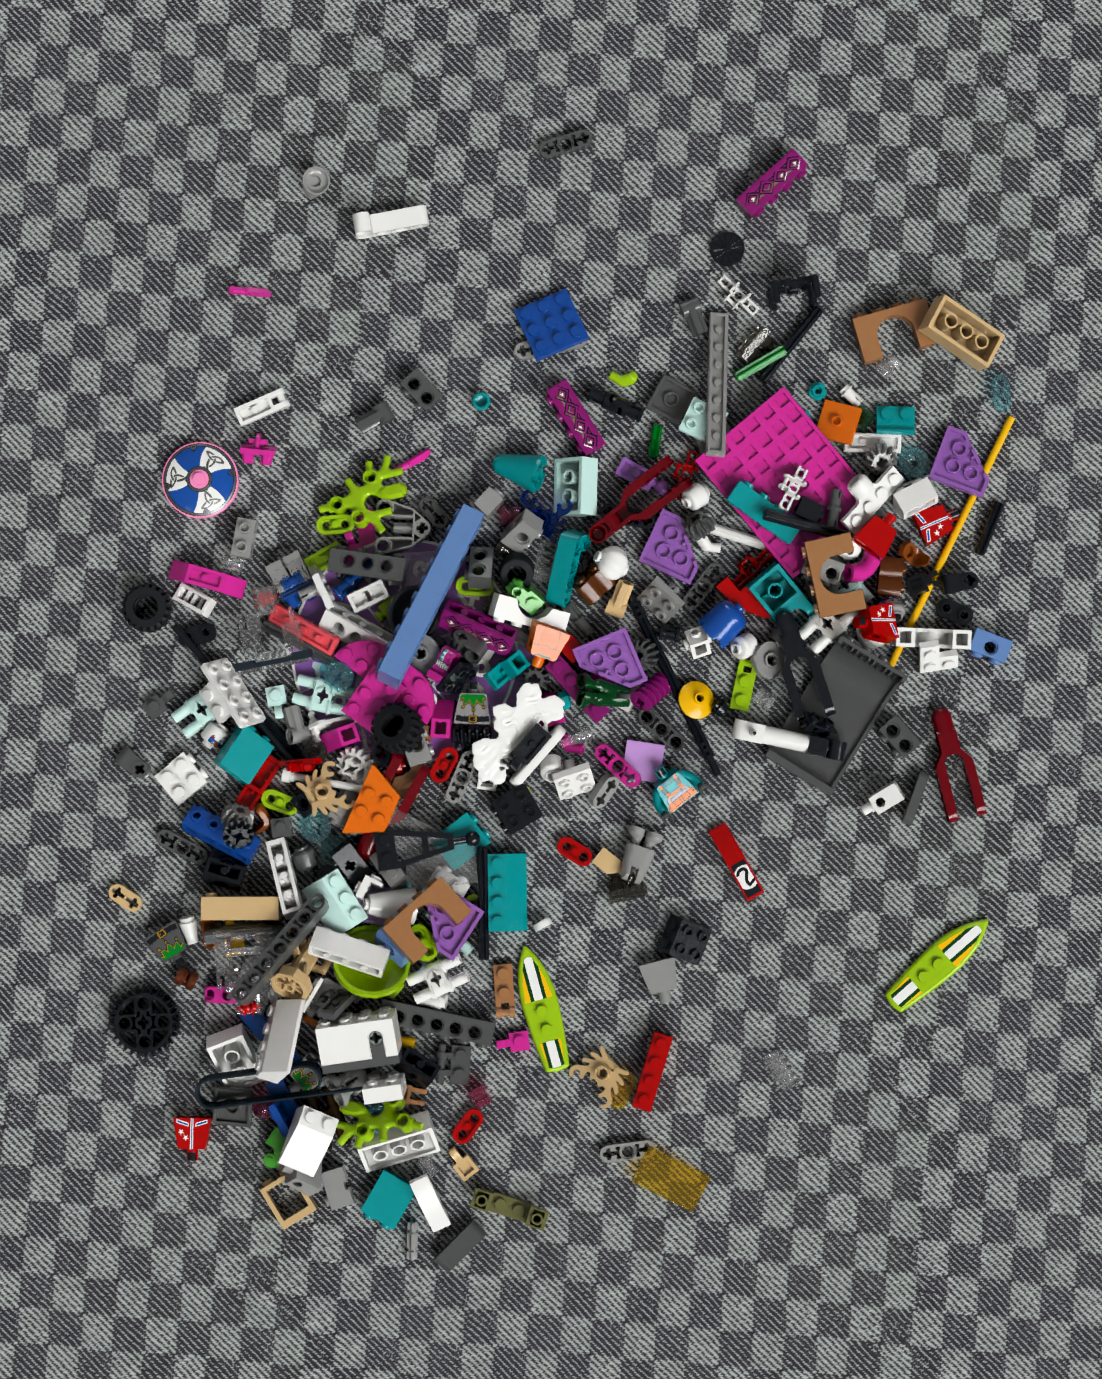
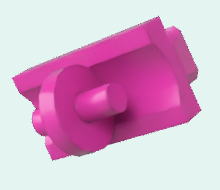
(249, 450)

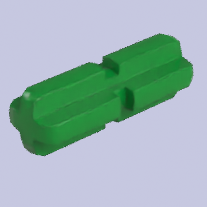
(654, 444)

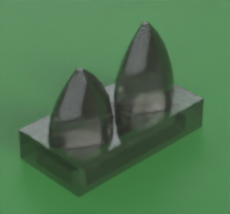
(758, 338)
(619, 893)

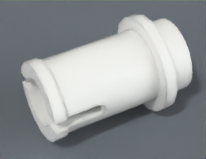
(851, 395)

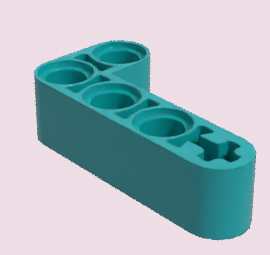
(565, 566)

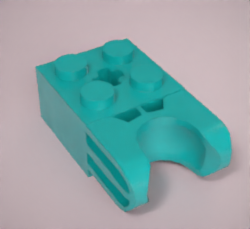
(785, 598)

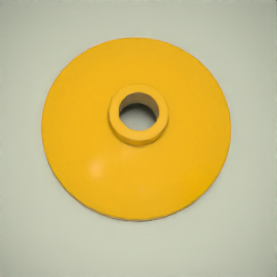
(688, 700)

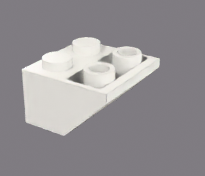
(914, 498)

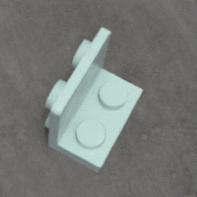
(695, 420)

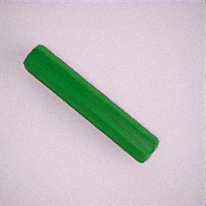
(760, 363)

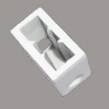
(890, 793)

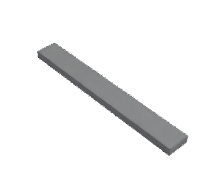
(717, 384)

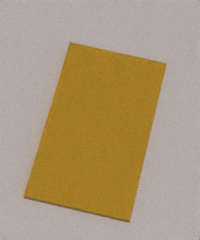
(670, 1179)

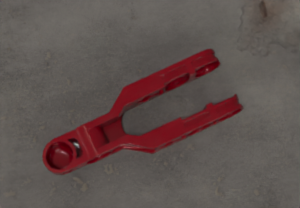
(621, 516)
(949, 744)
(366, 846)

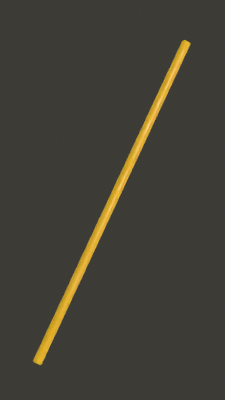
(954, 534)

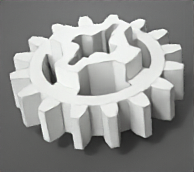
(354, 765)

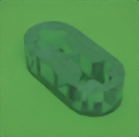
(996, 393)

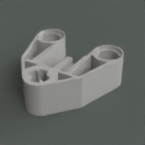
(402, 512)

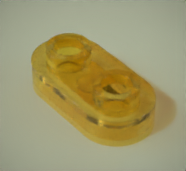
(624, 1091)

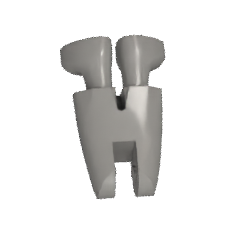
(639, 856)
(352, 1079)

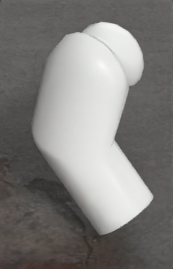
(707, 546)

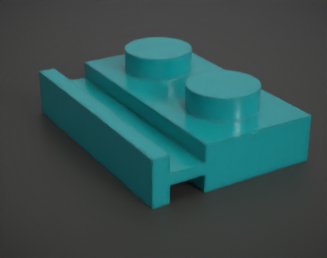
(895, 420)

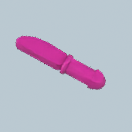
(251, 291)
(415, 459)

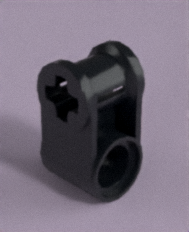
(955, 582)

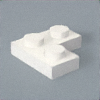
(932, 660)

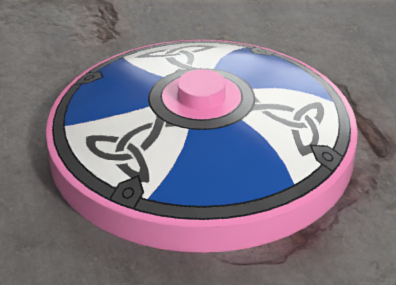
(200, 480)

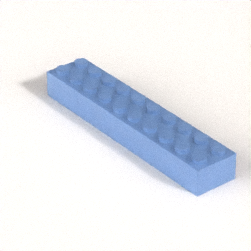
(430, 596)

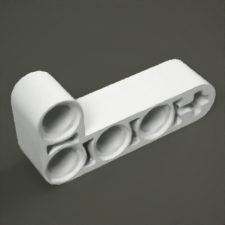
(390, 221)

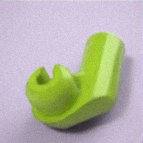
(624, 380)

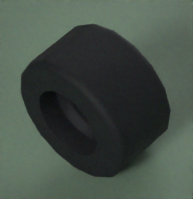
(516, 559)

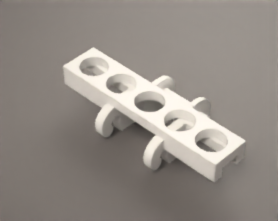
(739, 301)
(793, 479)

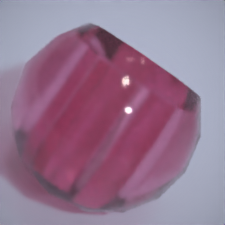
(261, 1110)

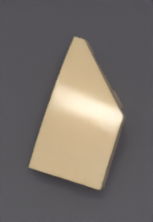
(607, 862)

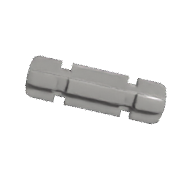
(412, 1240)

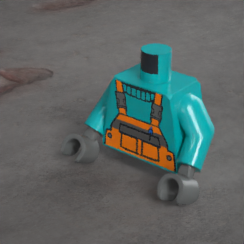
(674, 790)

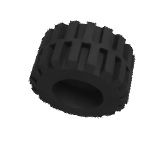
(131, 602)
(386, 720)

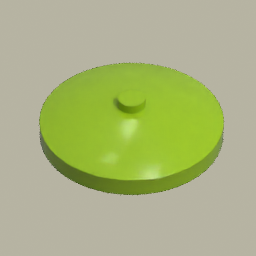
(366, 984)

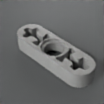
(451, 788)
(621, 1145)

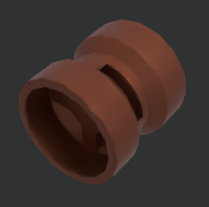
(182, 976)

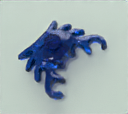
(551, 519)

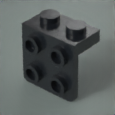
(458, 677)
(516, 809)
(684, 939)

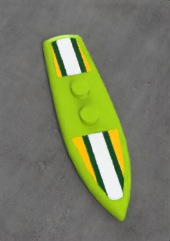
(936, 964)
(542, 1012)

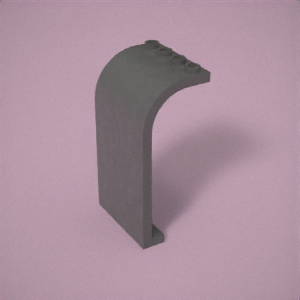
(859, 691)

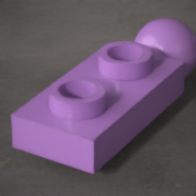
(631, 471)

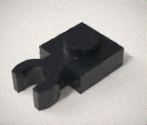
(919, 583)

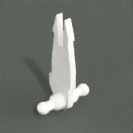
(317, 725)

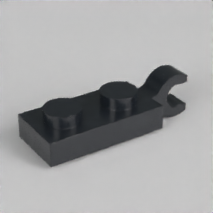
(529, 747)

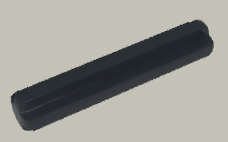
(989, 528)

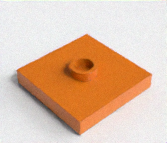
(839, 421)

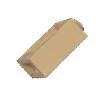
(293, 1218)

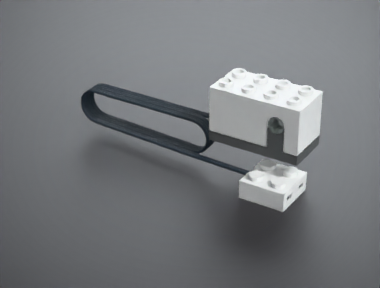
(343, 1045)

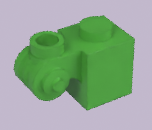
(528, 598)
(276, 1141)

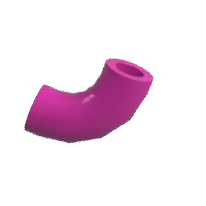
(861, 570)

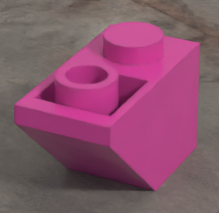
(443, 719)
(341, 737)

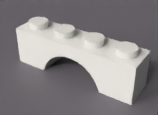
(507, 608)
(946, 637)

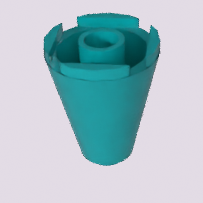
(521, 469)

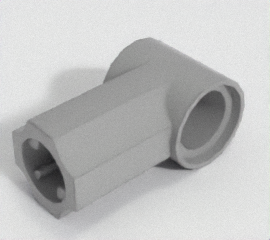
(296, 730)

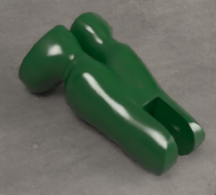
(604, 694)

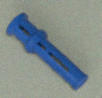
(349, 583)

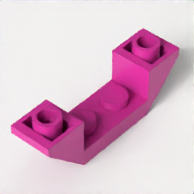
(207, 579)

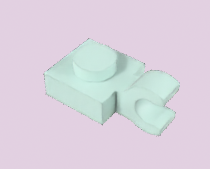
(276, 698)

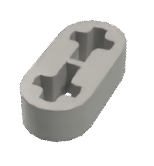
(603, 791)

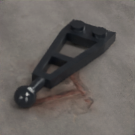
(387, 851)

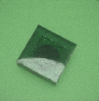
(865, 419)

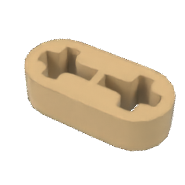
(128, 894)

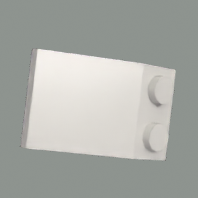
(231, 1052)
(307, 1140)

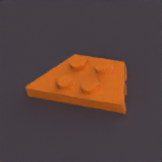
(373, 805)

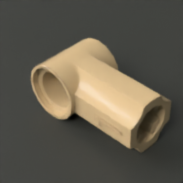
(618, 602)

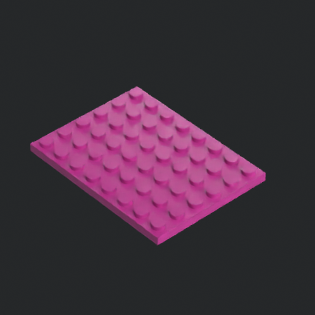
(773, 444)

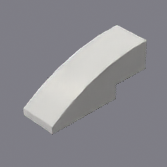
(430, 1202)

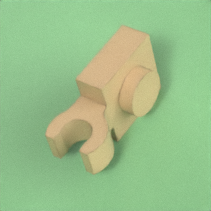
(464, 1165)

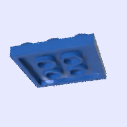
(551, 325)

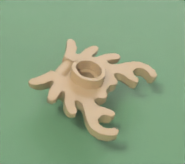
(320, 792)
(604, 1072)

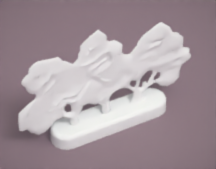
(512, 727)

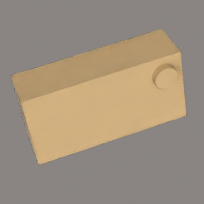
(961, 332)
(240, 907)

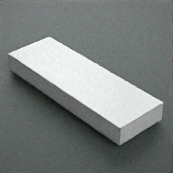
(863, 441)

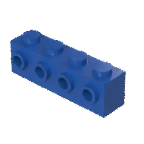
(210, 830)

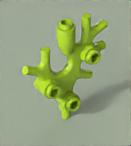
(356, 498)
(366, 1122)

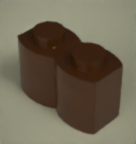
(890, 577)
(592, 585)

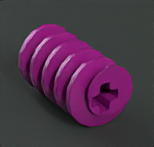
(651, 692)

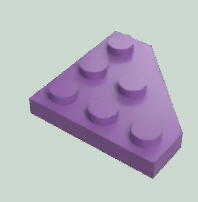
(959, 464)
(670, 549)
(612, 659)
(447, 936)

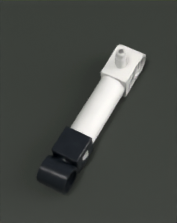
(788, 739)

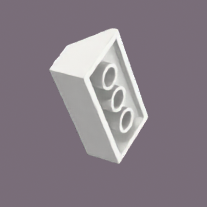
(279, 1039)
(400, 1145)

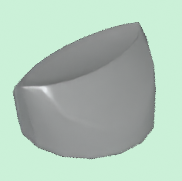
(315, 181)

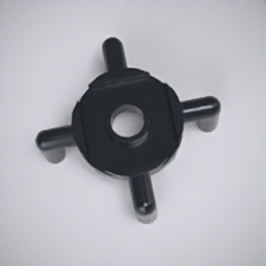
(791, 287)

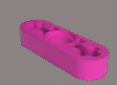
(611, 752)

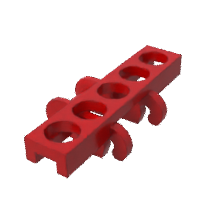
(678, 465)
(740, 577)
(300, 765)

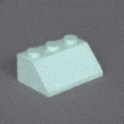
(576, 481)
(344, 907)

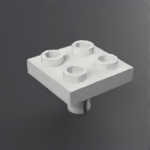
(573, 780)

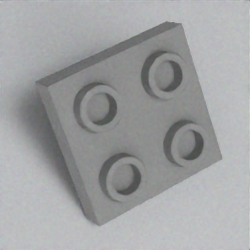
(318, 588)
(661, 599)

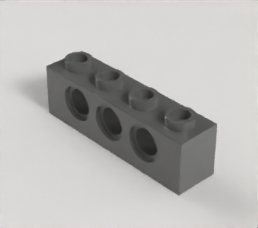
(338, 564)

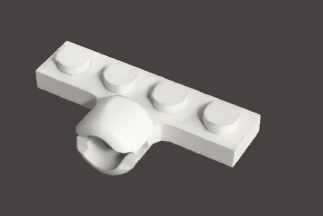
(869, 497)

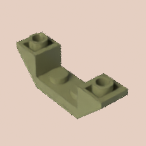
(510, 1207)

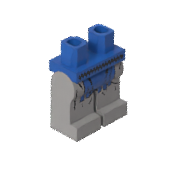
(289, 585)

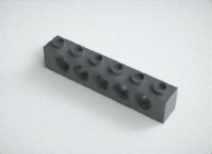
(447, 1018)

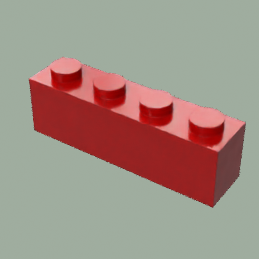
(652, 1071)

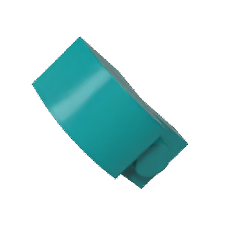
(506, 669)

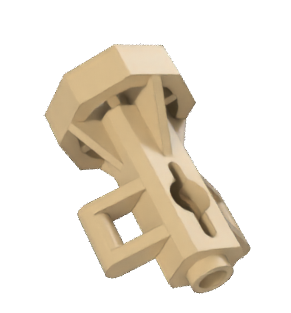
(293, 979)

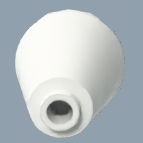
(388, 902)

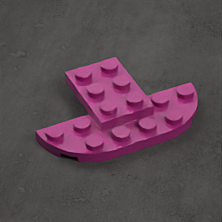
(372, 694)

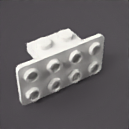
(228, 695)

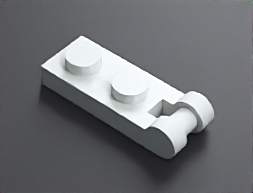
(261, 407)

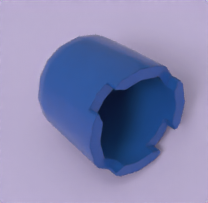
(724, 622)

